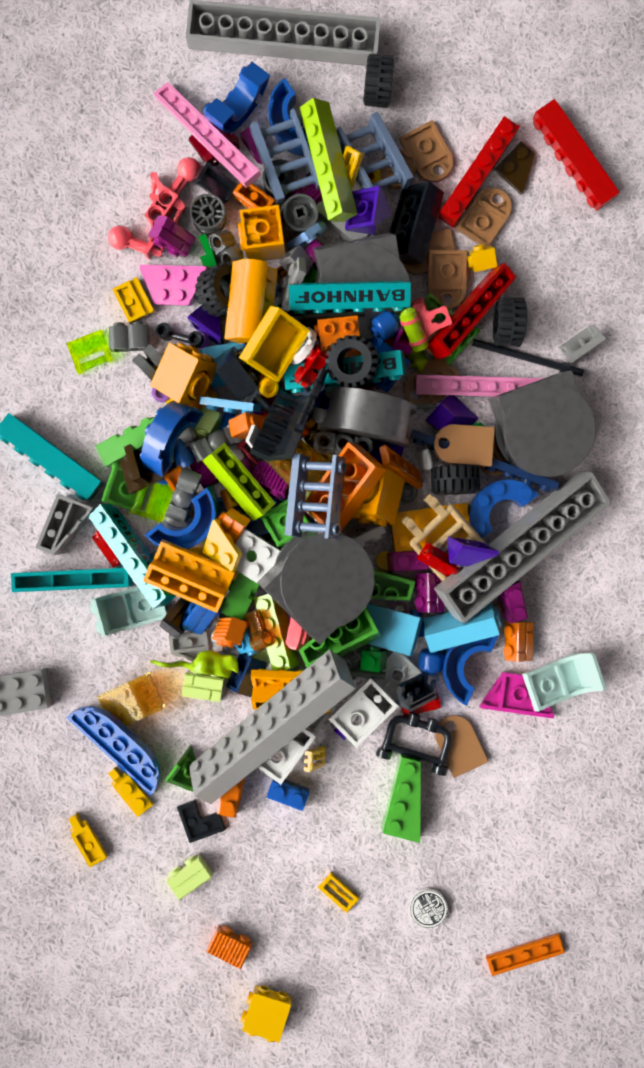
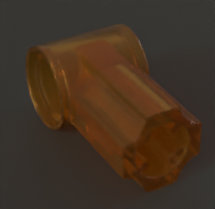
(260, 635)

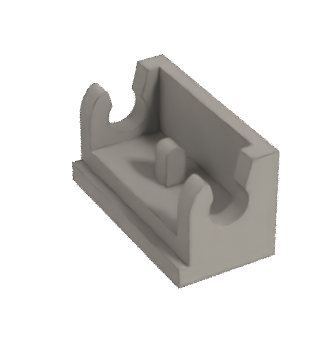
(582, 343)

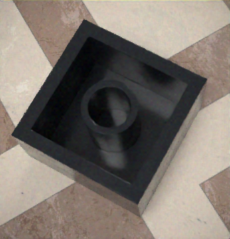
(236, 373)

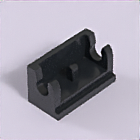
(416, 692)

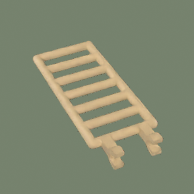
(442, 514)

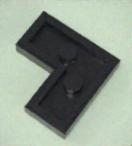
(197, 826)

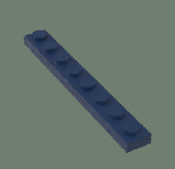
(509, 471)

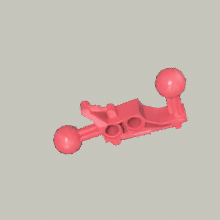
(121, 237)

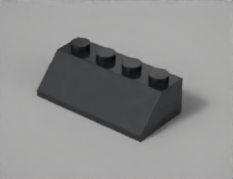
(416, 220)

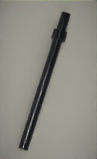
(562, 367)

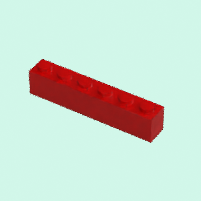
(575, 155)
(478, 172)
(471, 311)

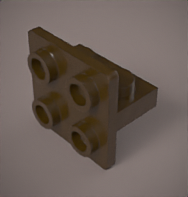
(134, 473)

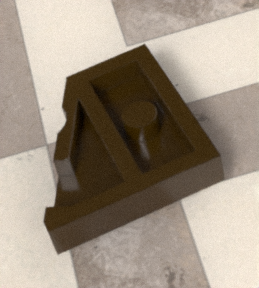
(516, 167)

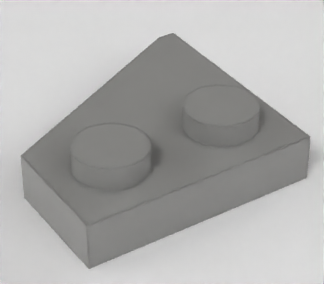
(295, 275)
(189, 644)

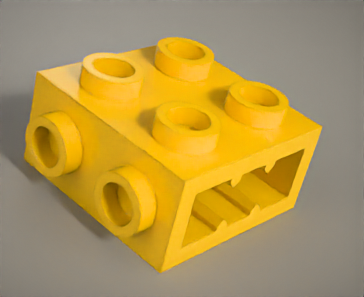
(266, 1013)

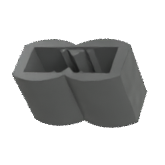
(128, 338)

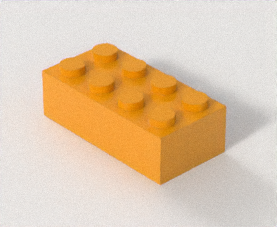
(402, 536)

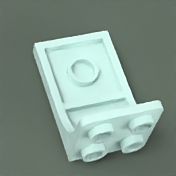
(124, 611)
(564, 679)

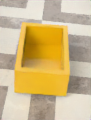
(274, 343)

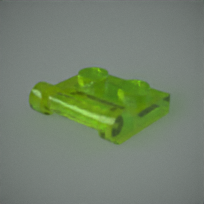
(87, 346)
(156, 504)

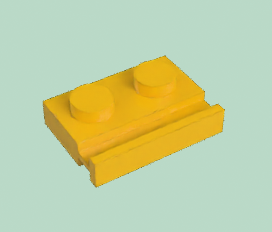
(133, 300)

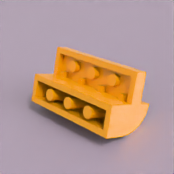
(249, 298)
(189, 576)
(268, 683)

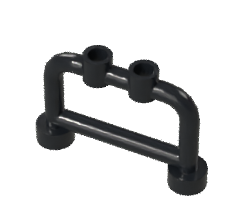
(431, 725)

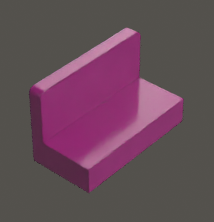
(402, 342)

